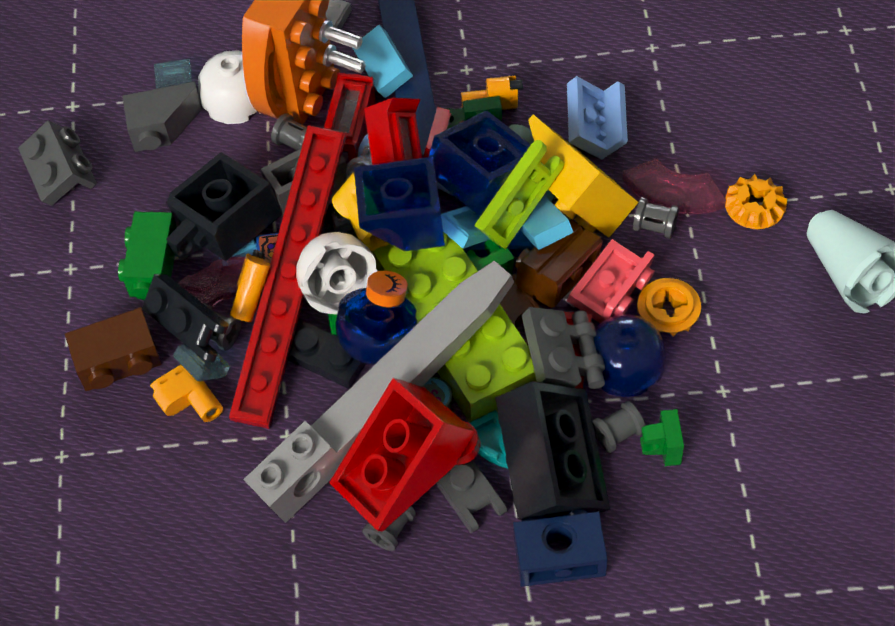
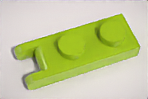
(519, 195)

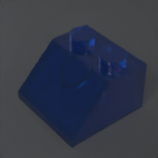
(476, 158)
(400, 203)

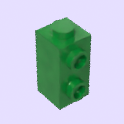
(146, 251)

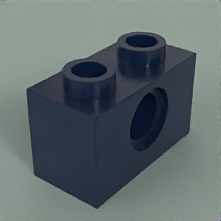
(543, 565)

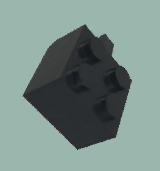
(220, 209)

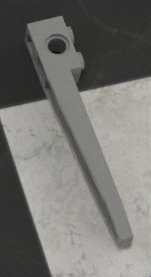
(314, 452)

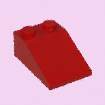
(400, 453)

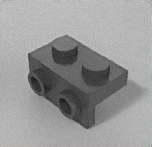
(56, 162)

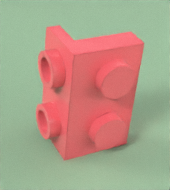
(610, 282)

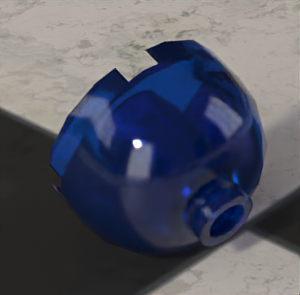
(371, 330)
(631, 354)

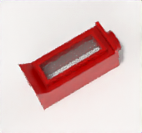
(347, 107)
(393, 130)

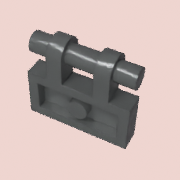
(553, 352)

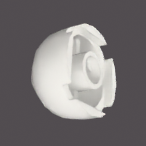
(224, 88)
(332, 268)

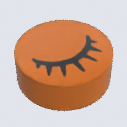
(386, 288)

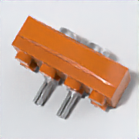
(291, 56)

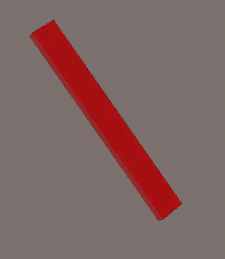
(281, 296)

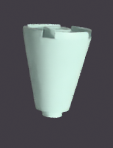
(855, 259)

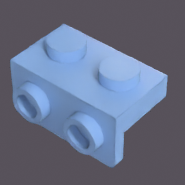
(596, 117)

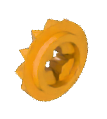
(752, 214)
(682, 298)

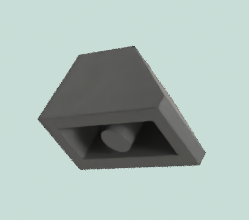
(160, 114)

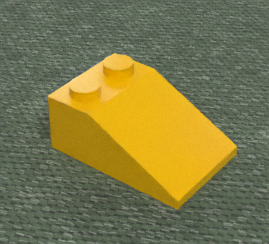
(583, 186)

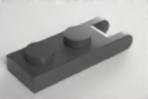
(469, 492)

